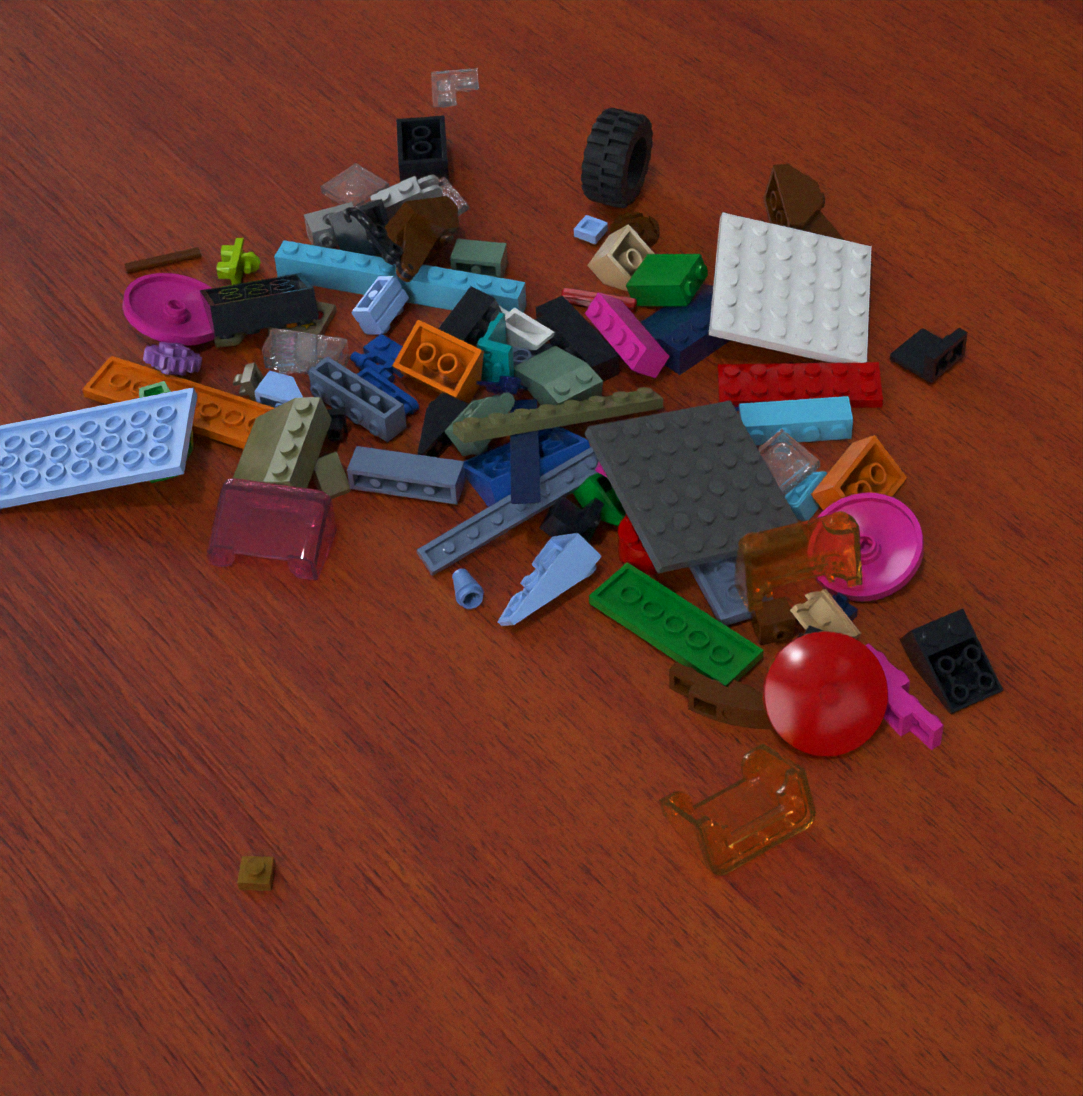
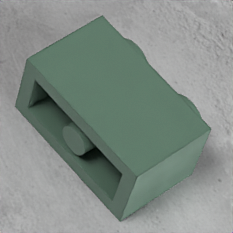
(480, 257)

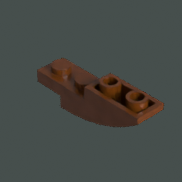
(731, 705)

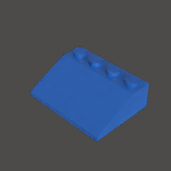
(491, 470)

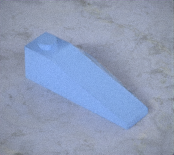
(557, 568)

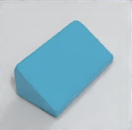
(801, 499)

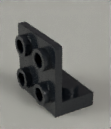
(929, 354)

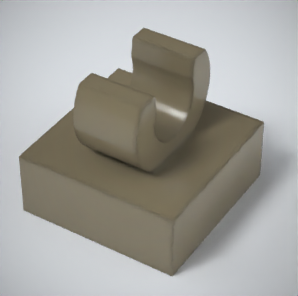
(249, 380)

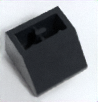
(352, 235)

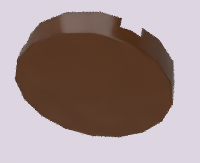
(645, 227)

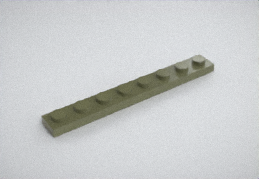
(552, 416)

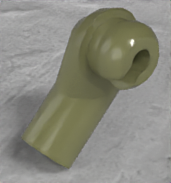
(231, 341)

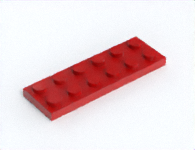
(801, 381)

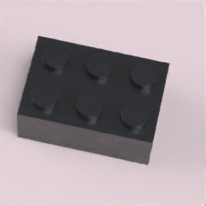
(422, 147)

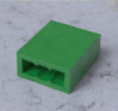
(667, 279)

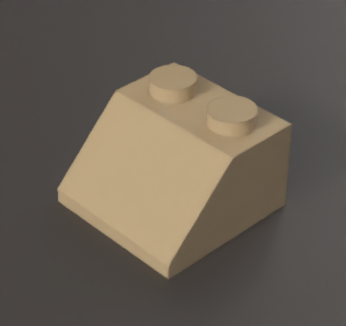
(619, 257)

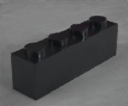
(578, 337)

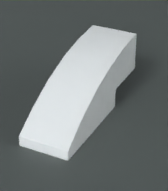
(524, 331)

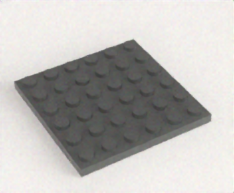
(690, 482)

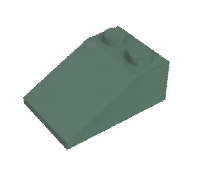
(558, 377)

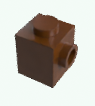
(774, 621)

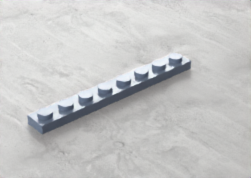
(505, 516)

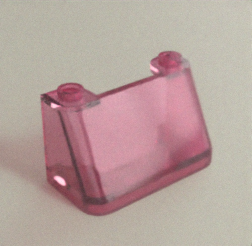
(273, 524)

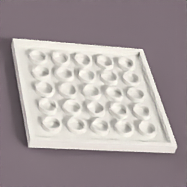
(791, 290)

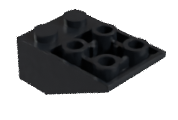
(952, 661)

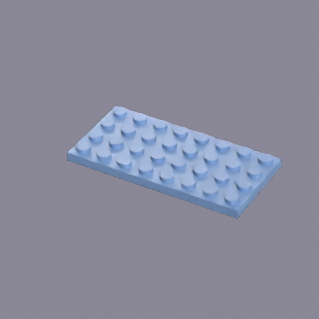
(95, 448)

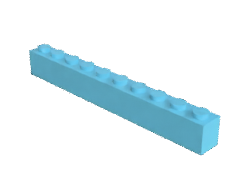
(357, 273)

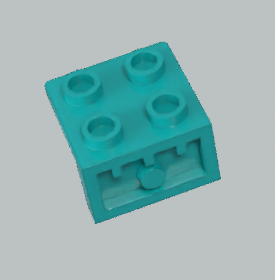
(497, 354)

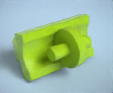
(236, 262)

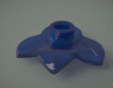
(505, 384)

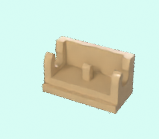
(824, 613)

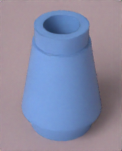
(467, 589)

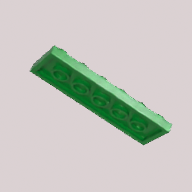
(675, 626)

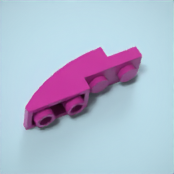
(904, 710)

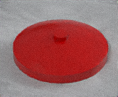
(825, 693)

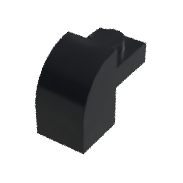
(568, 518)

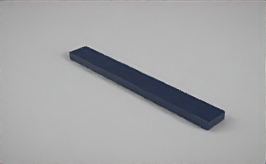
(525, 461)

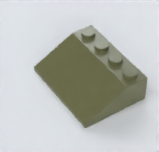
(285, 443)

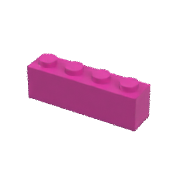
(627, 335)

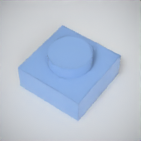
(590, 229)

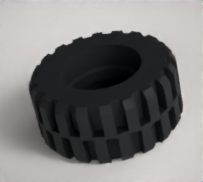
(616, 157)

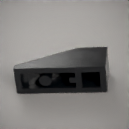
(437, 418)

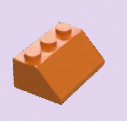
(440, 362)
(861, 469)

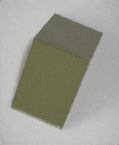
(330, 475)

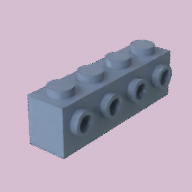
(362, 400)
(406, 475)

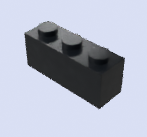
(471, 316)

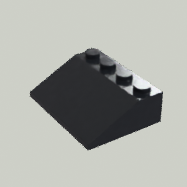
(259, 305)

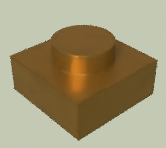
(256, 873)

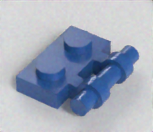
(380, 351)

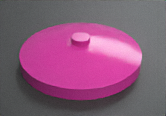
(168, 308)
(888, 542)

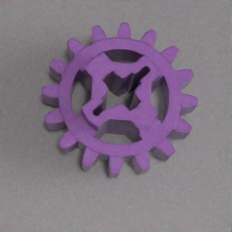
(172, 358)

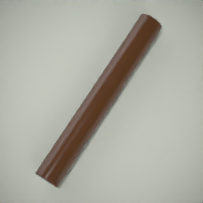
(162, 260)

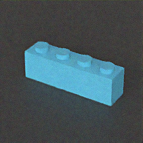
(802, 419)

